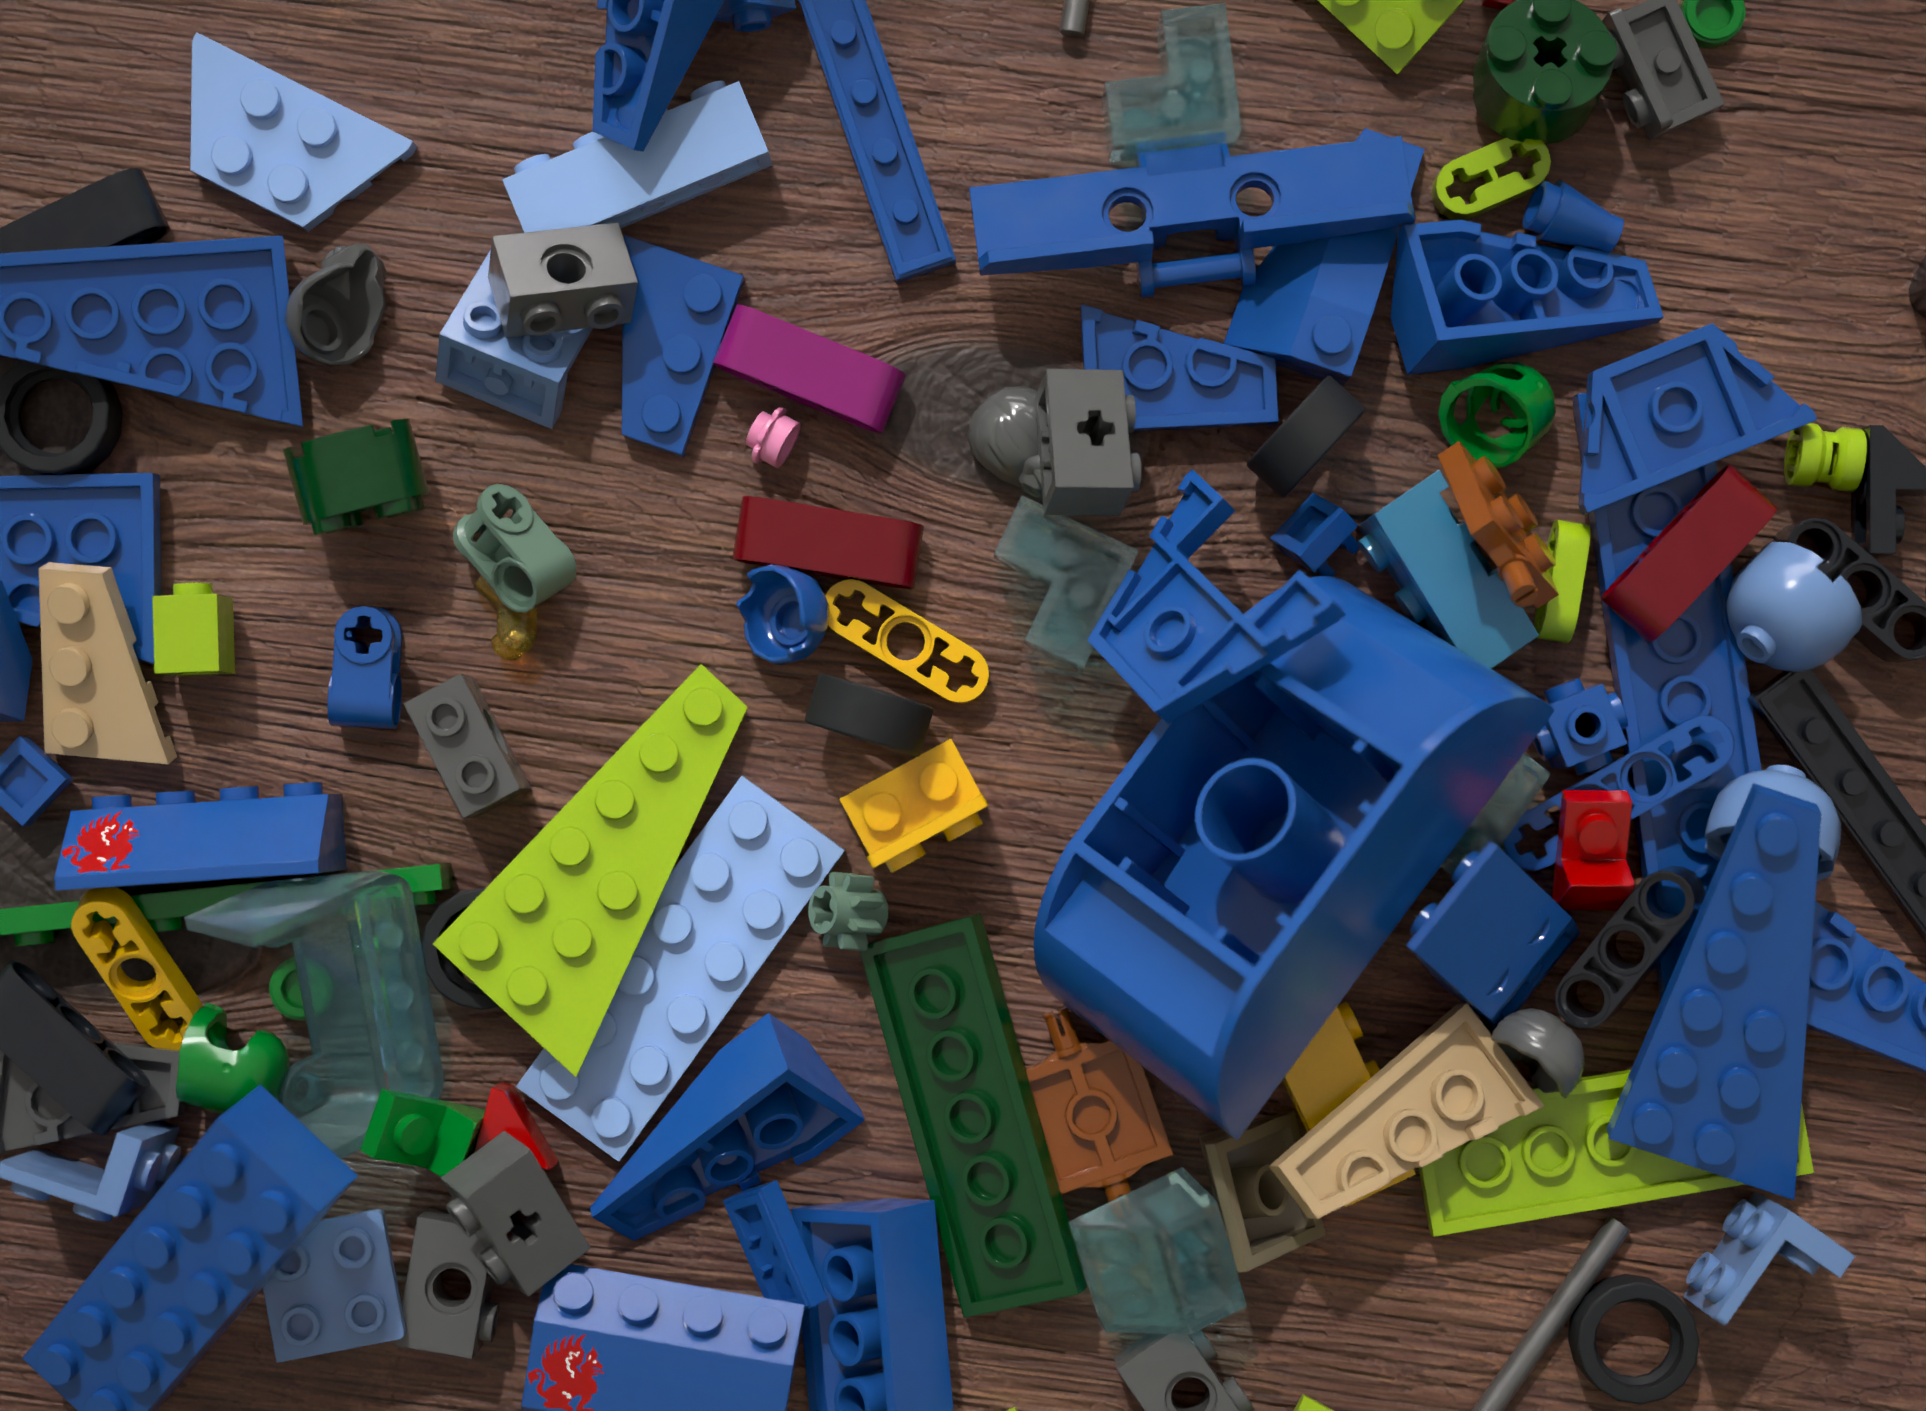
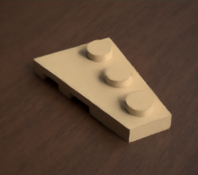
(90, 672)

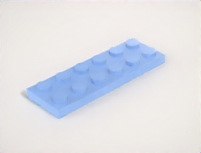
(696, 957)

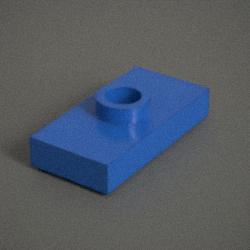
(774, 1245)

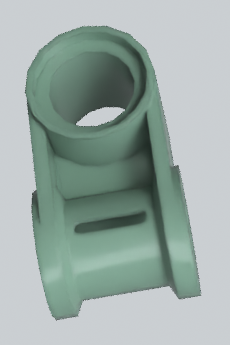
(514, 553)

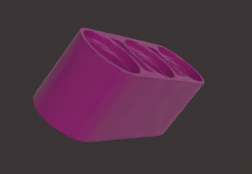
(809, 369)

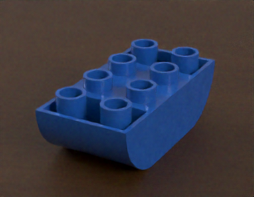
(1274, 849)

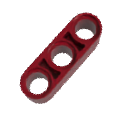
(828, 542)
(1689, 553)

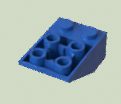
(1492, 935)

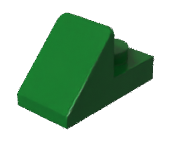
(422, 1131)

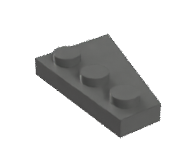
(35, 1118)

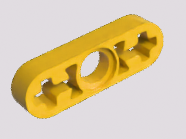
(954, 653)
(135, 941)

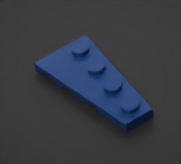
(1865, 994)

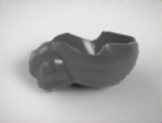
(338, 307)
(1006, 438)
(1545, 1047)

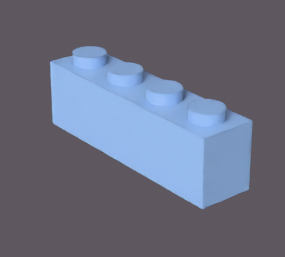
(604, 182)

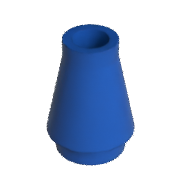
(1569, 218)

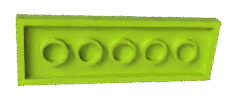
(1559, 1165)

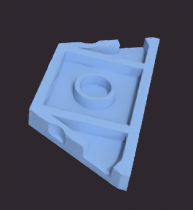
(280, 139)

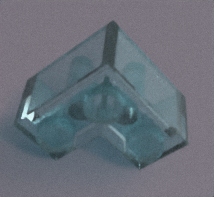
(1192, 98)
(1077, 566)

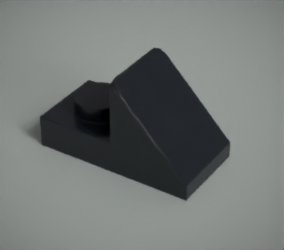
(1888, 473)

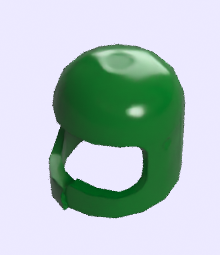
(1525, 394)
(215, 1075)

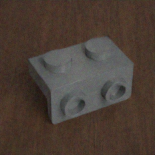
(1660, 67)

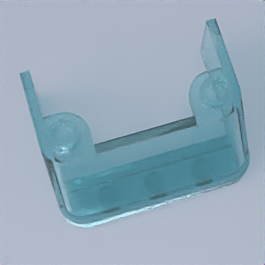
(358, 989)

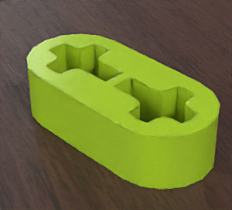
(1496, 190)
(1570, 548)

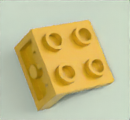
(913, 805)

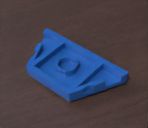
(1676, 413)

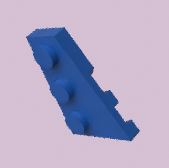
(671, 343)
(1180, 378)

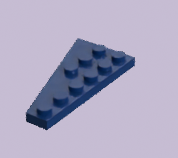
(160, 319)
(89, 523)
(1730, 1032)

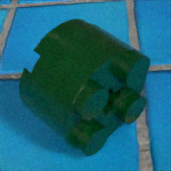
(1542, 69)
(357, 473)

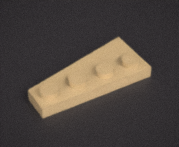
(1420, 1105)

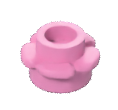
(772, 437)

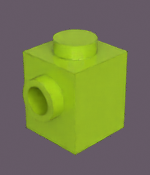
(193, 631)

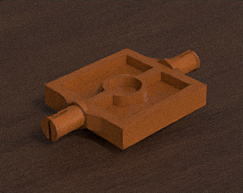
(1501, 526)
(1095, 1112)

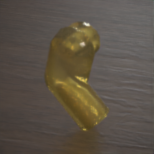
(514, 629)

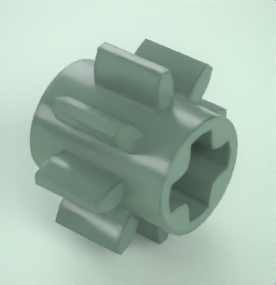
(848, 911)

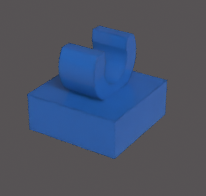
(1315, 534)

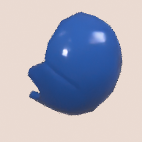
(783, 614)

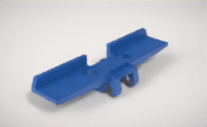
(1311, 189)

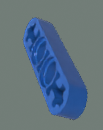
(1616, 778)

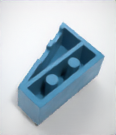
(1444, 575)

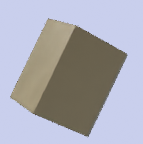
(1253, 1203)

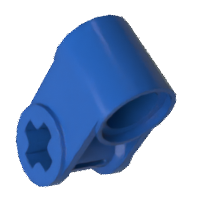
(365, 685)

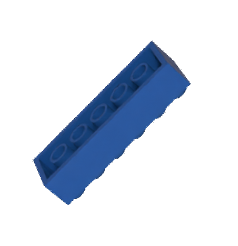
(191, 1259)

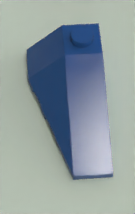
(1495, 297)
(745, 1112)

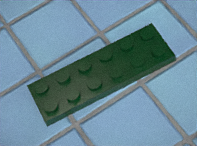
(973, 1117)

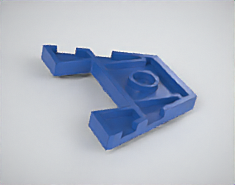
(1180, 634)

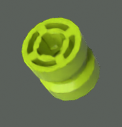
(1825, 457)

